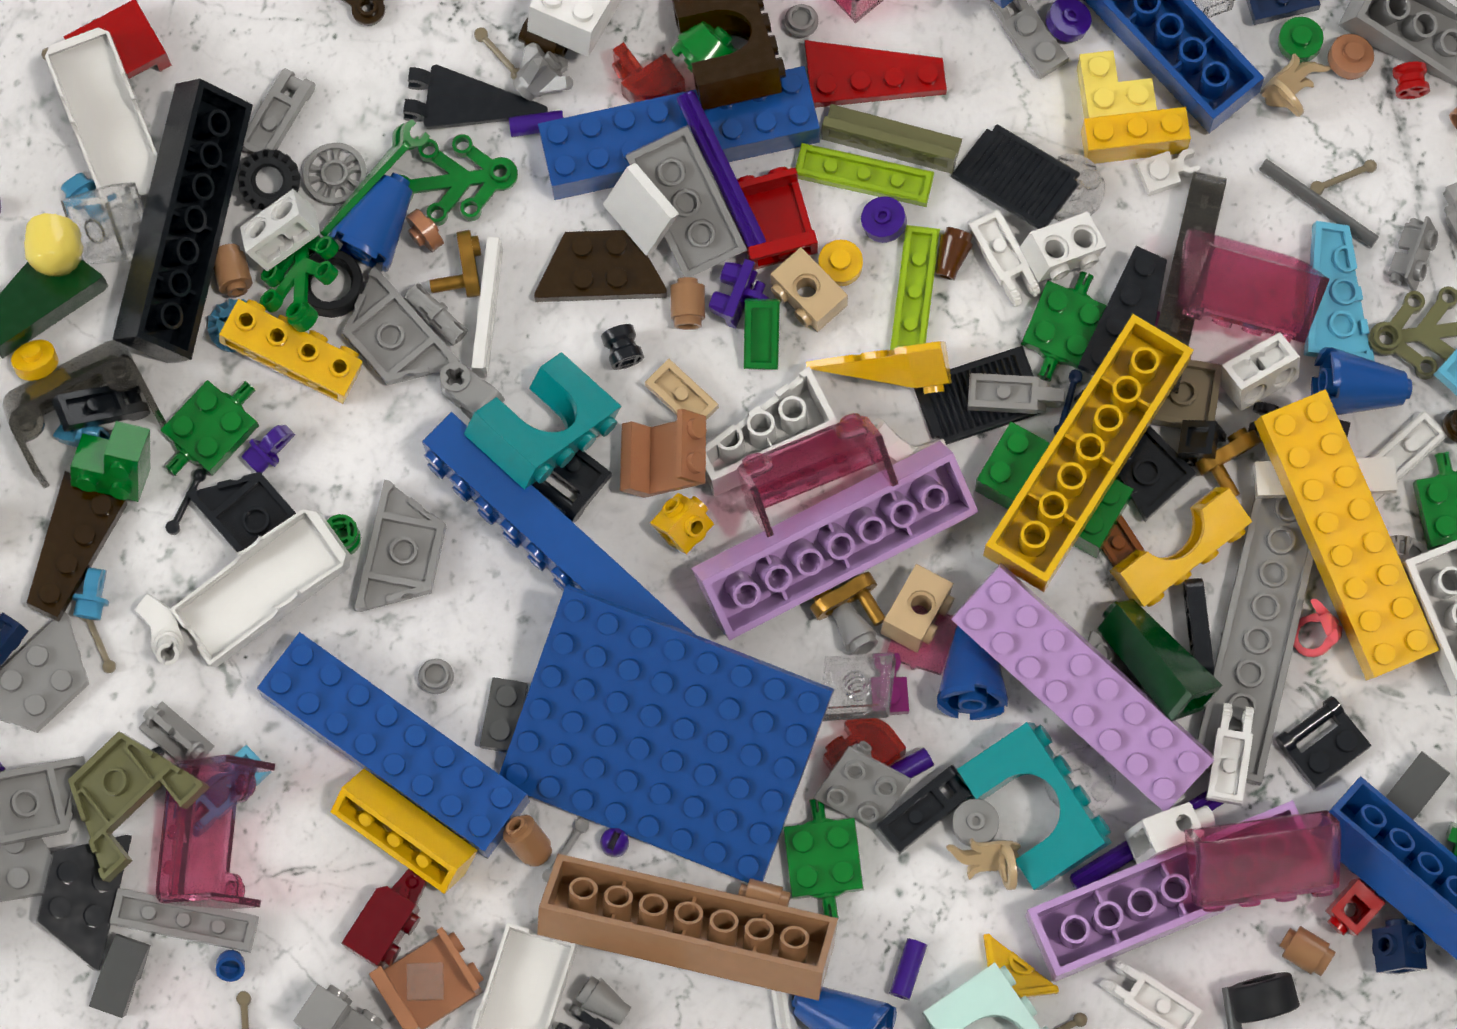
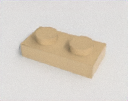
(679, 390)

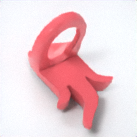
(1330, 625)

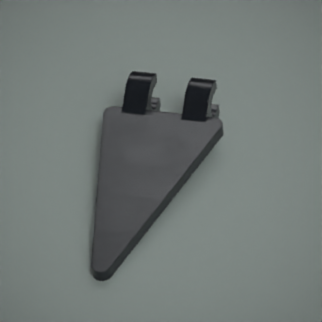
(461, 100)

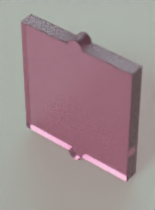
(932, 656)

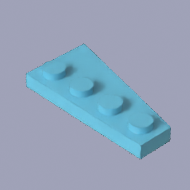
(1340, 313)

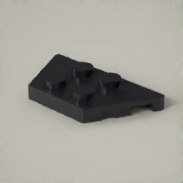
(242, 508)
(78, 902)

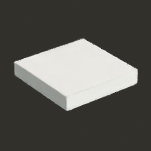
(640, 209)

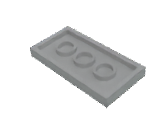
(704, 228)

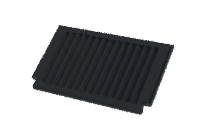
(1017, 176)
(948, 411)

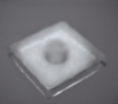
(860, 685)

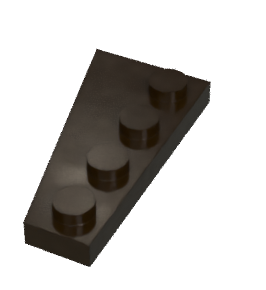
(72, 543)

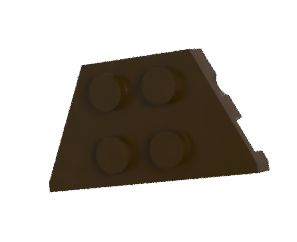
(599, 268)

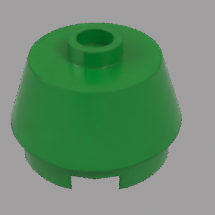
(703, 43)

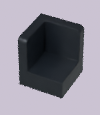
(1199, 440)

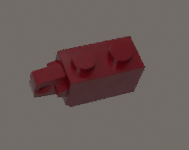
(386, 920)

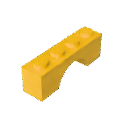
(1215, 520)

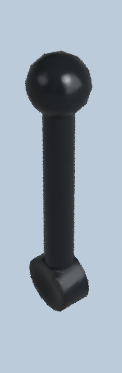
(173, 526)

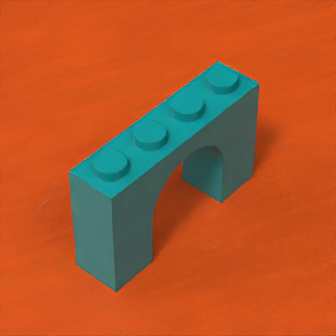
(531, 453)
(1077, 831)

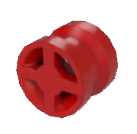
(1411, 80)

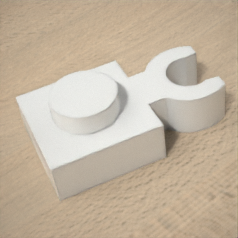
(1163, 172)

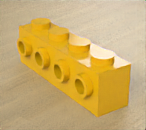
(292, 353)
(403, 830)

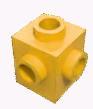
(682, 522)

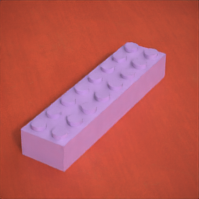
(834, 540)
(1083, 688)
(1121, 911)

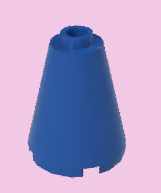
(375, 222)
(1359, 383)
(971, 681)
(843, 1011)

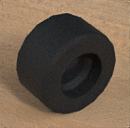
(1263, 997)

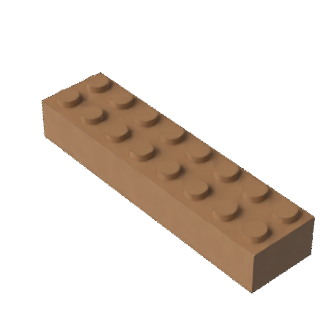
(687, 926)

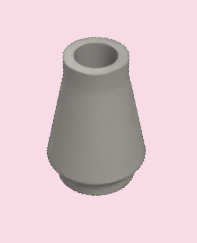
(854, 630)
(602, 1000)

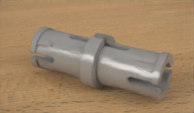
(435, 314)

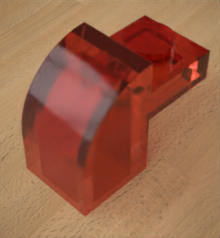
(652, 81)
(878, 734)

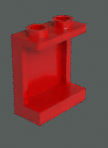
(133, 38)
(781, 216)

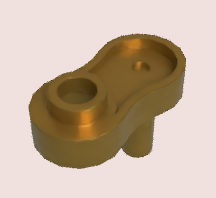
(468, 248)
(1240, 442)
(856, 589)

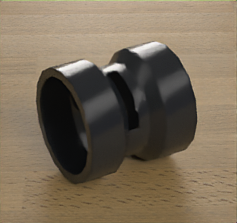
(622, 346)

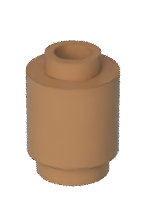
(232, 271)
(687, 303)
(527, 840)
(765, 892)
(1307, 950)

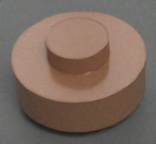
(1350, 56)
(424, 230)

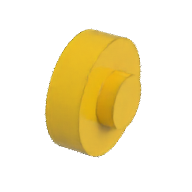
(841, 261)
(34, 360)

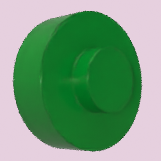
(1300, 37)

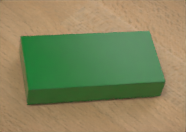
(761, 333)

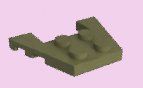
(116, 785)

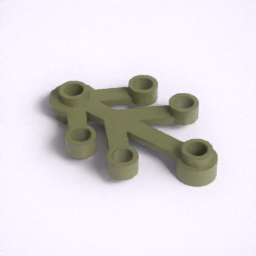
(1425, 333)

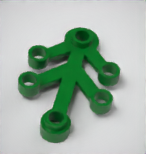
(459, 179)
(300, 313)

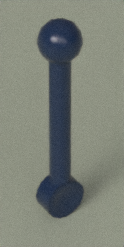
(1075, 378)

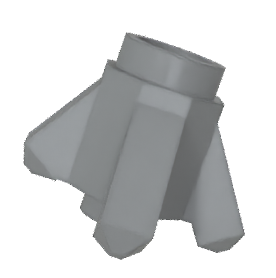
(541, 73)

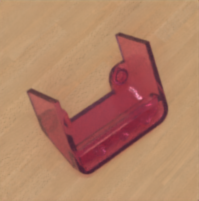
(812, 463)
(200, 839)

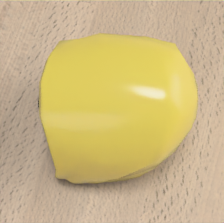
(53, 244)

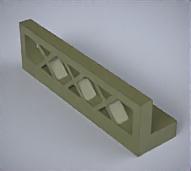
(891, 138)

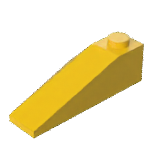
(907, 366)

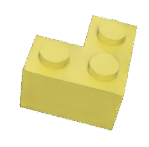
(1103, 93)

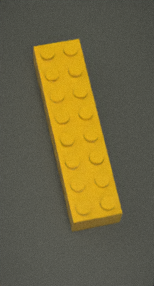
(1088, 452)
(1346, 535)

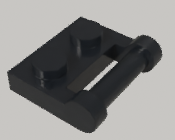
(582, 475)
(1330, 752)

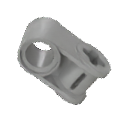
(472, 392)

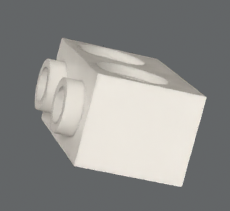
(280, 230)
(1061, 241)
(1260, 371)

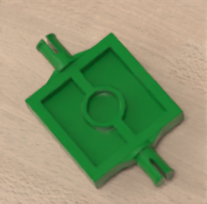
(1063, 324)
(209, 428)
(1438, 503)
(823, 858)

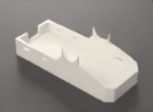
(103, 109)
(262, 585)
(525, 981)

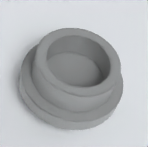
(801, 20)
(436, 676)

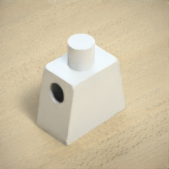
(1165, 830)

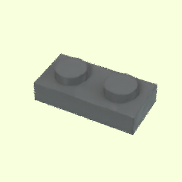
(502, 713)

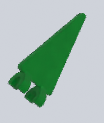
(401, 143)

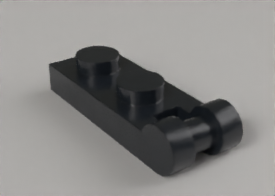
(98, 407)
(924, 810)

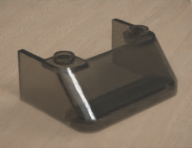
(28, 403)

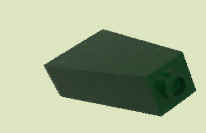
(39, 301)
(1157, 660)

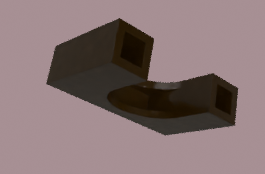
(744, 73)

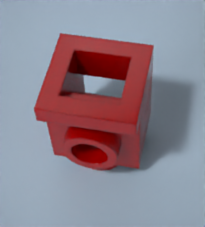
(1366, 905)

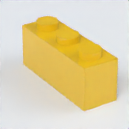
(1135, 135)

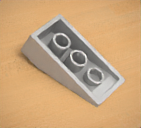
(1409, 31)

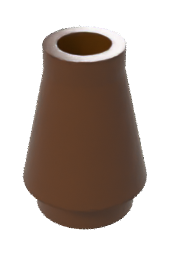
(952, 252)

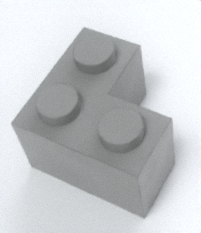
(332, 1010)

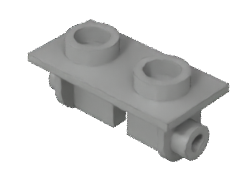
(1419, 240)
(174, 734)

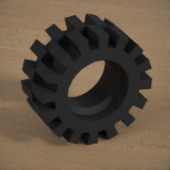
(262, 159)

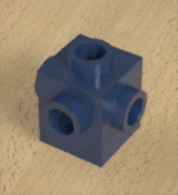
(1399, 948)

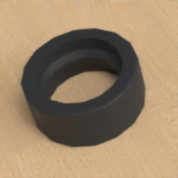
(345, 304)

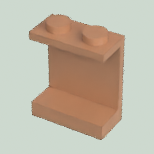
(663, 455)
(459, 982)

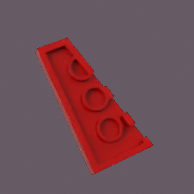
(866, 75)

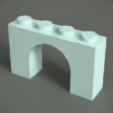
(981, 997)

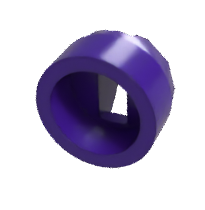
(621, 844)

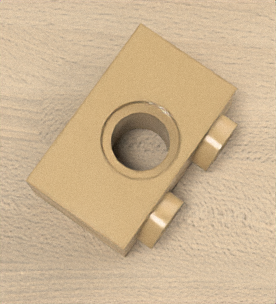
(801, 272)
(920, 589)

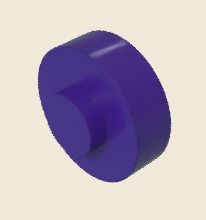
(1068, 20)
(883, 219)

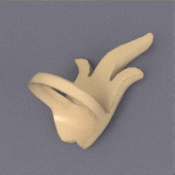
(1282, 87)
(990, 857)

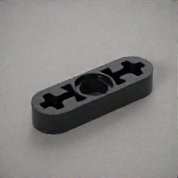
(1198, 622)

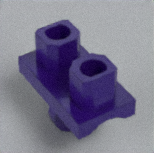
(742, 279)

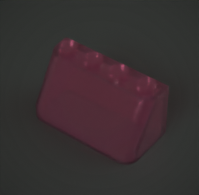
(1248, 286)
(1264, 860)

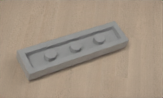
(190, 923)

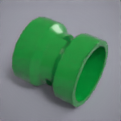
(350, 536)

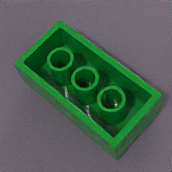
(1011, 467)

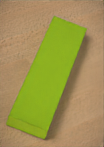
(864, 174)
(915, 286)

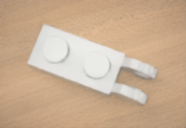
(1003, 254)
(1231, 758)
(1153, 999)

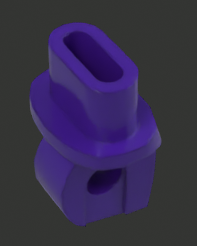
(264, 453)

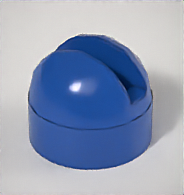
(230, 966)

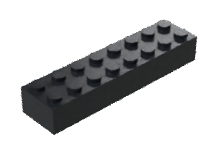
(183, 221)

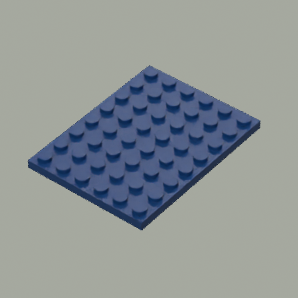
(665, 735)

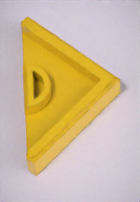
(1028, 980)

